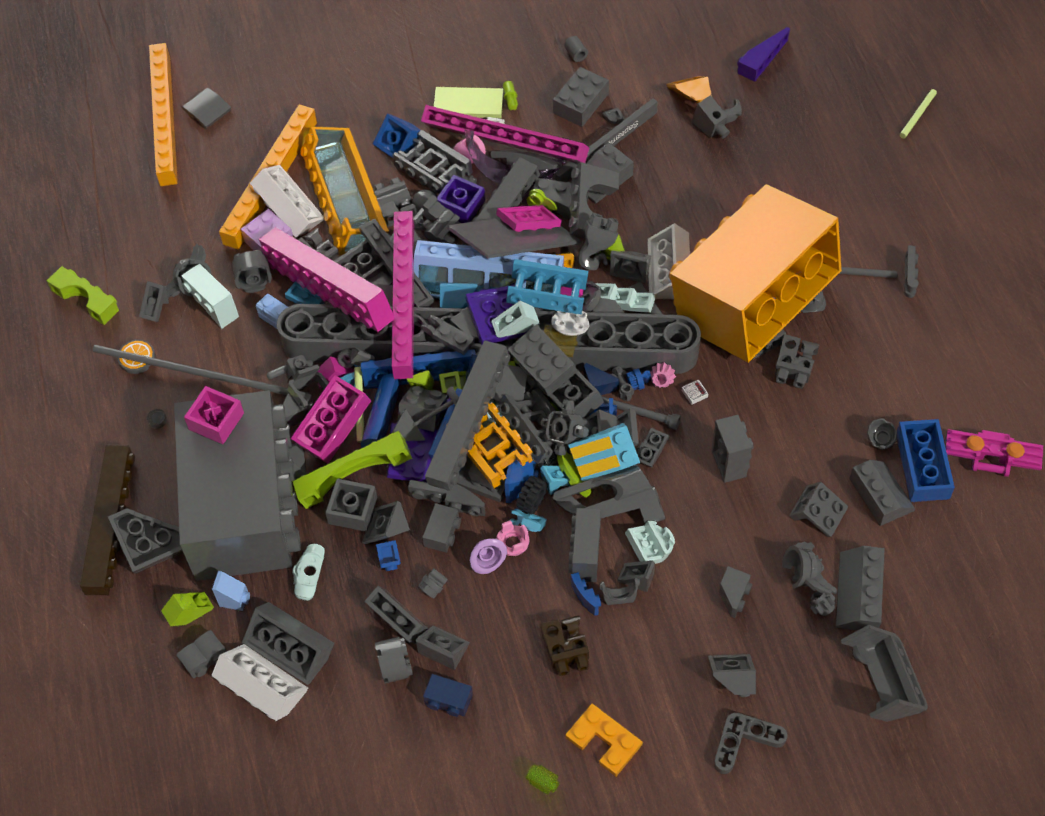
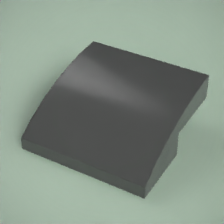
(206, 108)

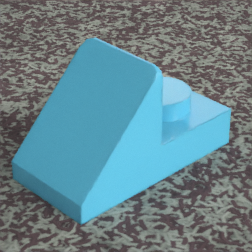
(554, 478)

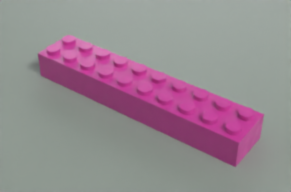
(327, 279)

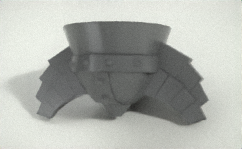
(197, 257)
(806, 568)

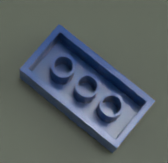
(925, 460)

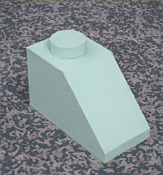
(515, 320)

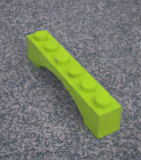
(388, 450)

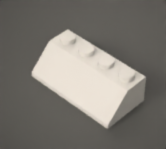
(286, 200)
(665, 250)
(258, 681)

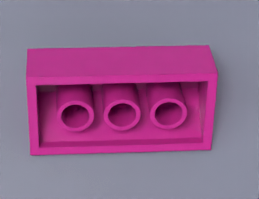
(331, 419)

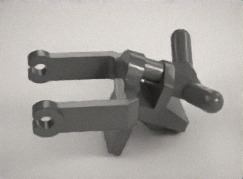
(302, 374)

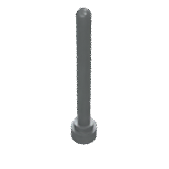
(670, 420)

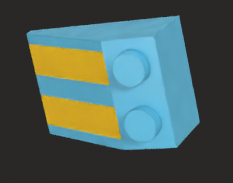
(604, 452)

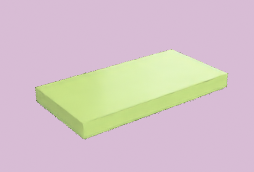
(470, 101)

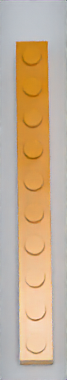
(163, 115)
(282, 153)

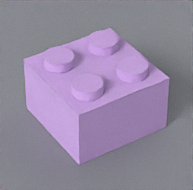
(260, 226)

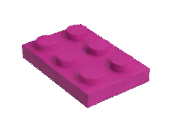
(528, 217)

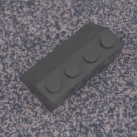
(860, 588)
(287, 642)

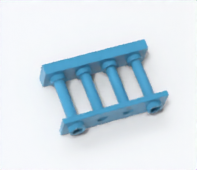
(547, 274)

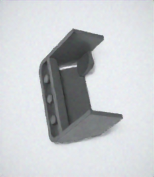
(890, 671)

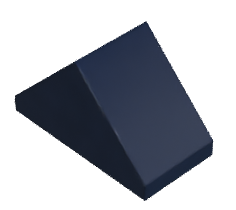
(601, 380)

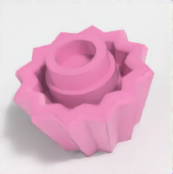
(662, 375)

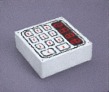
(695, 392)

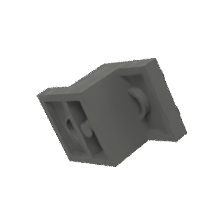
(602, 420)

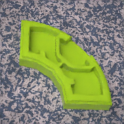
(568, 465)

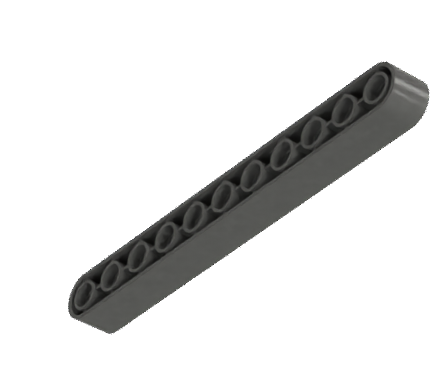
(609, 342)

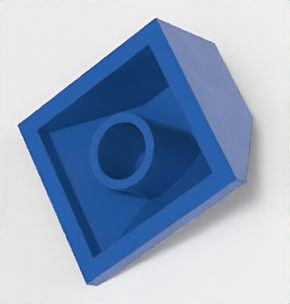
(396, 135)
(516, 478)

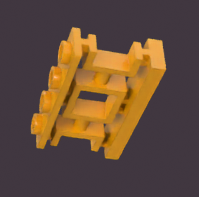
(504, 433)

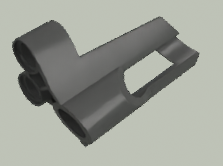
(630, 490)

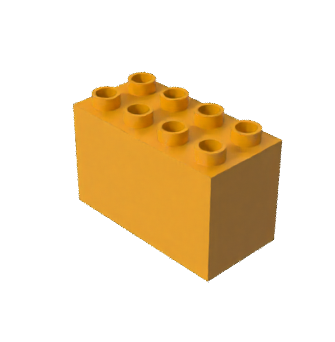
(758, 254)

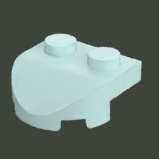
(651, 542)

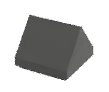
(359, 356)

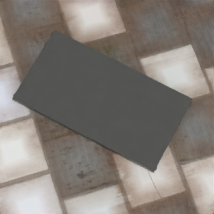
(497, 238)

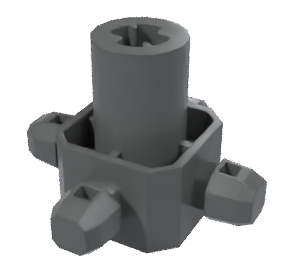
(565, 427)

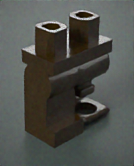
(567, 651)

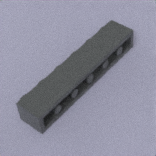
(511, 190)

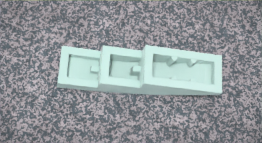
(627, 298)

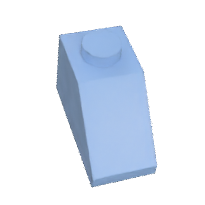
(230, 592)

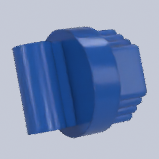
(637, 379)

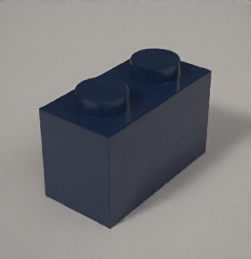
(448, 695)

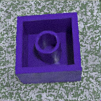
(462, 198)

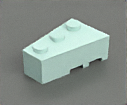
(211, 295)

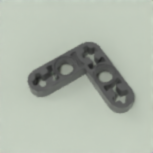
(743, 730)

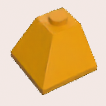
(693, 88)

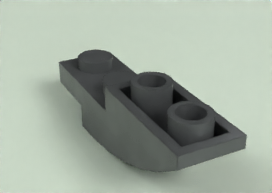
(456, 498)

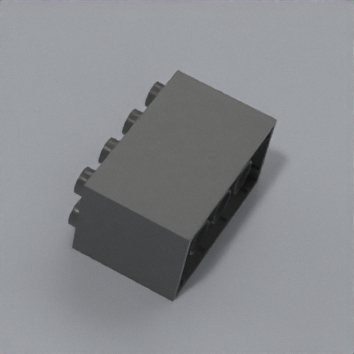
(237, 494)

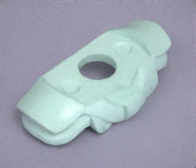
(304, 584)

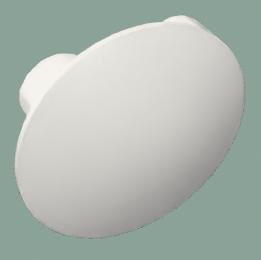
(570, 323)

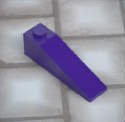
(760, 56)

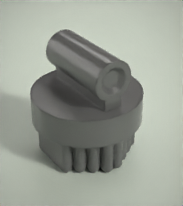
(432, 583)

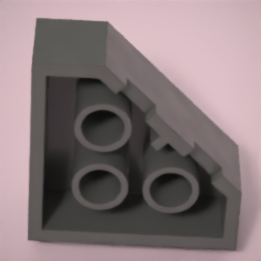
(145, 539)

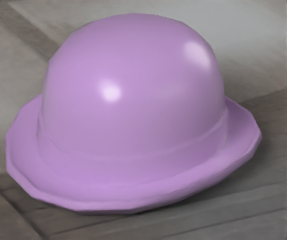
(488, 555)

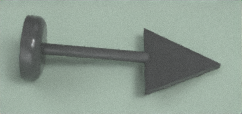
(409, 428)

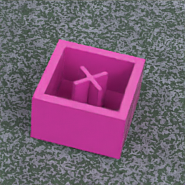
(214, 415)

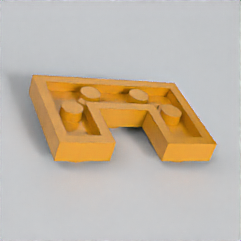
(598, 723)

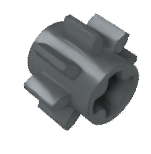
(822, 603)

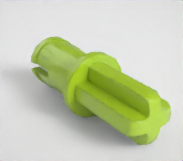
(510, 95)

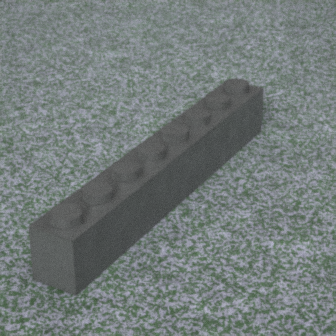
(467, 416)

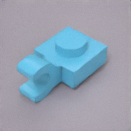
(532, 522)

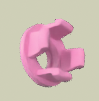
(521, 533)

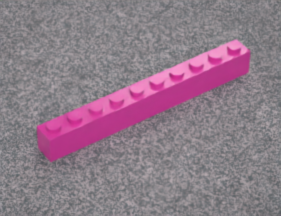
(506, 134)
(403, 296)

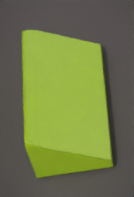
(423, 380)

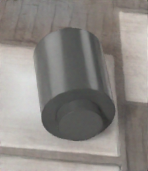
(576, 48)

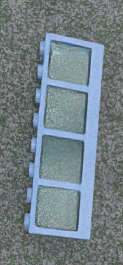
(463, 264)

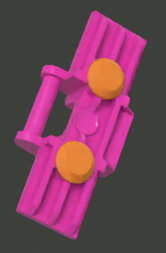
(994, 444)

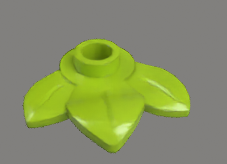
(538, 197)

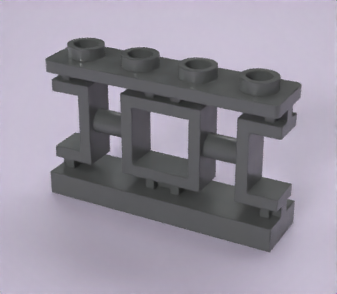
(437, 151)
(523, 422)

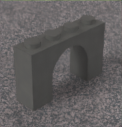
(588, 178)

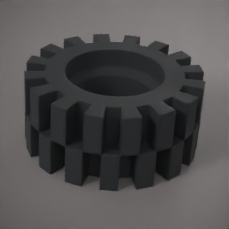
(532, 495)

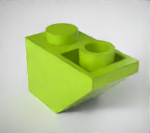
(186, 607)

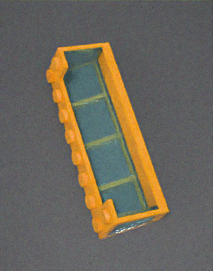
(341, 185)

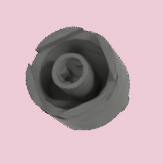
(251, 271)
(392, 660)

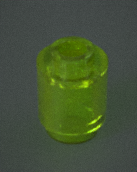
(543, 779)

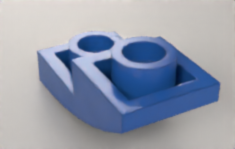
(586, 596)

